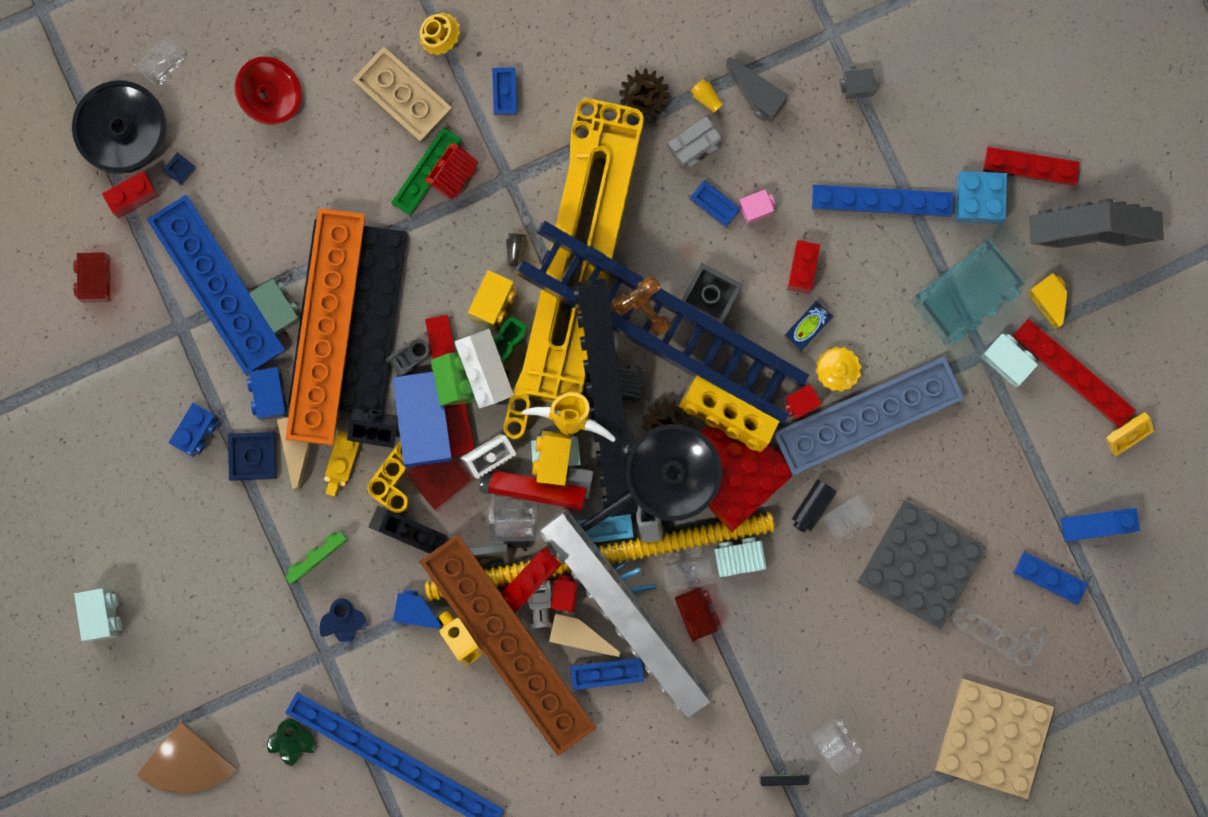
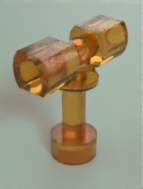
(639, 300)

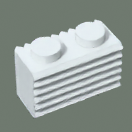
(488, 456)

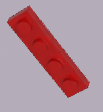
(1031, 166)
(530, 579)

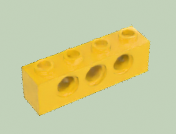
(742, 413)

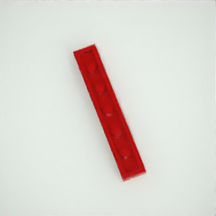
(456, 415)

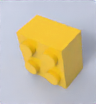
(492, 300)

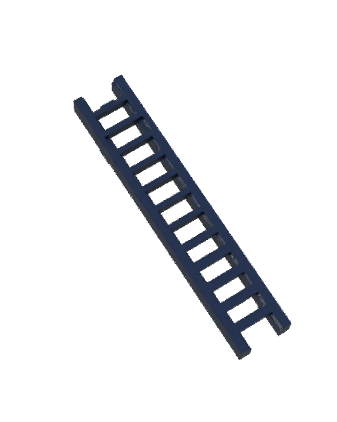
(682, 310)

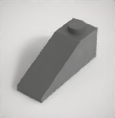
(759, 93)

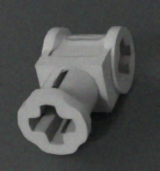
(542, 602)

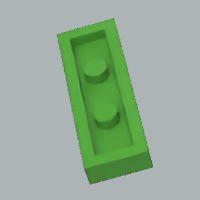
(315, 557)

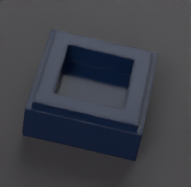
(179, 168)

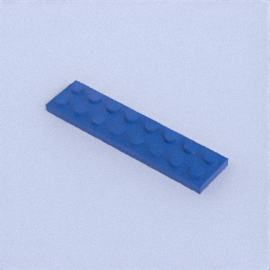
(216, 285)

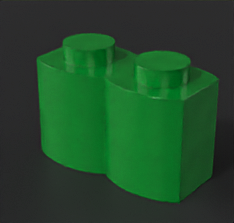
(510, 336)

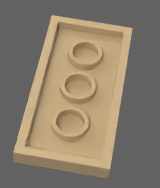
(402, 94)

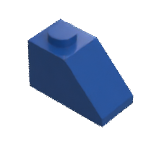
(414, 610)

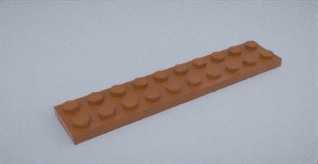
(507, 644)

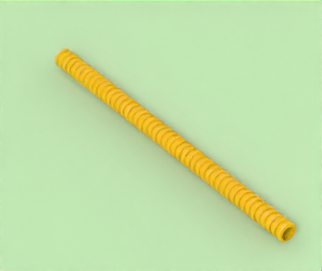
(637, 548)

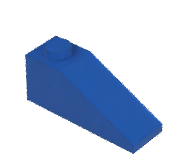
(1100, 524)

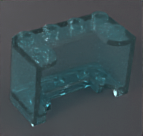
(968, 293)

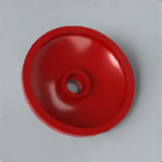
(278, 85)

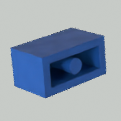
(268, 393)

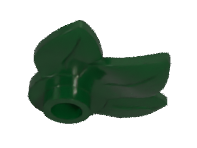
(290, 745)

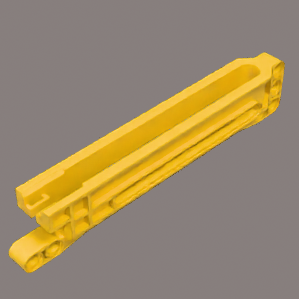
(560, 369)

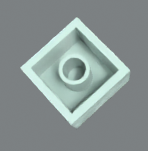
(97, 614)

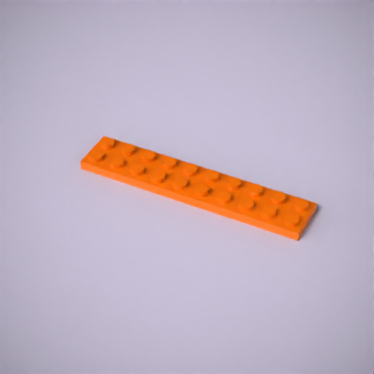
(325, 327)

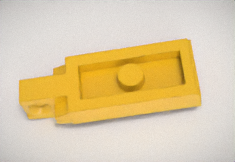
(340, 463)

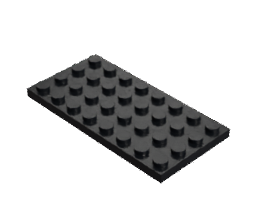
(371, 319)

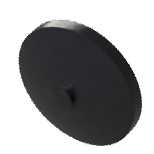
(119, 127)
(673, 472)

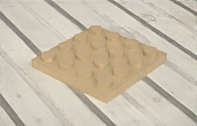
(994, 738)

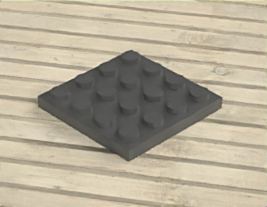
(922, 564)

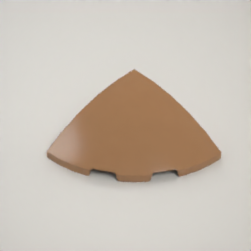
(186, 763)

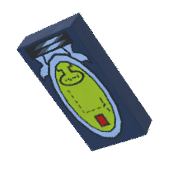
(808, 326)

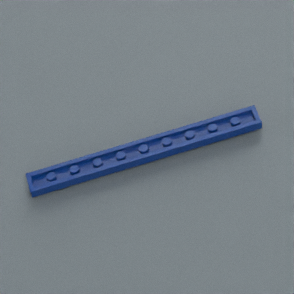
(391, 758)

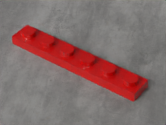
(1074, 373)

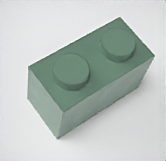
(275, 307)

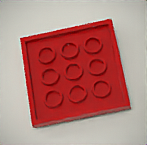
(747, 477)

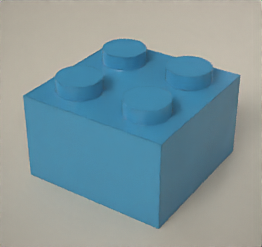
(980, 197)

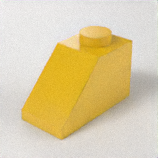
(1050, 299)

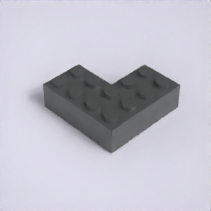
(1101, 222)

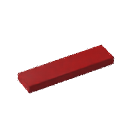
(529, 489)

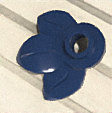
(342, 625)

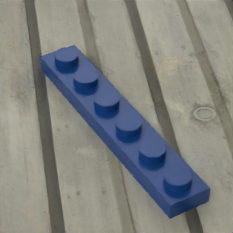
(882, 200)

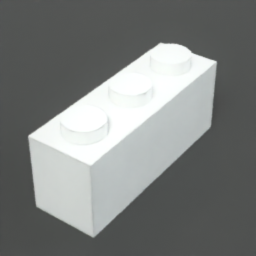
(484, 368)

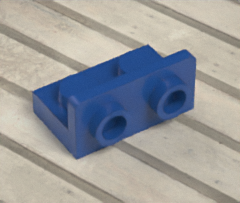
(193, 430)

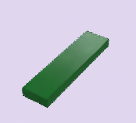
(415, 187)

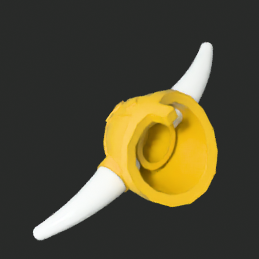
(570, 415)

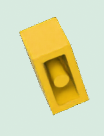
(553, 458)

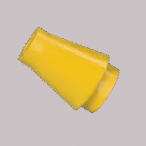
(706, 95)

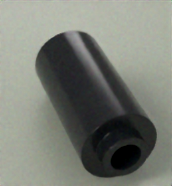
(813, 506)

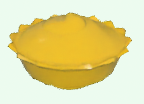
(439, 33)
(838, 369)

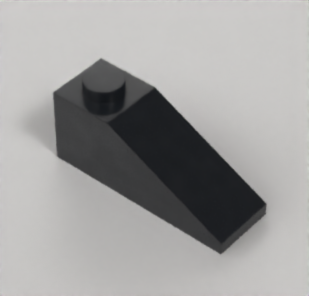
(406, 530)

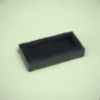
(783, 780)

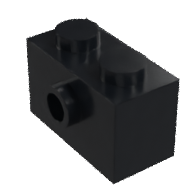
(373, 427)

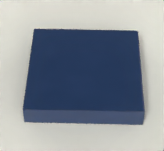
(252, 456)

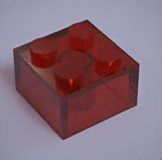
(439, 482)

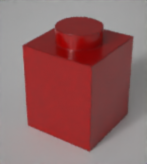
(802, 402)

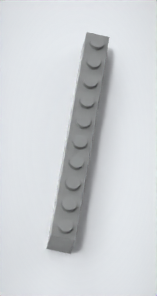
(626, 613)

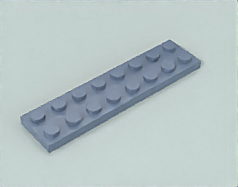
(868, 416)

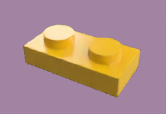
(1130, 434)

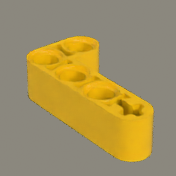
(390, 481)

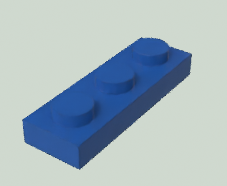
(1050, 578)
(607, 673)

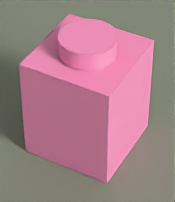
(757, 206)

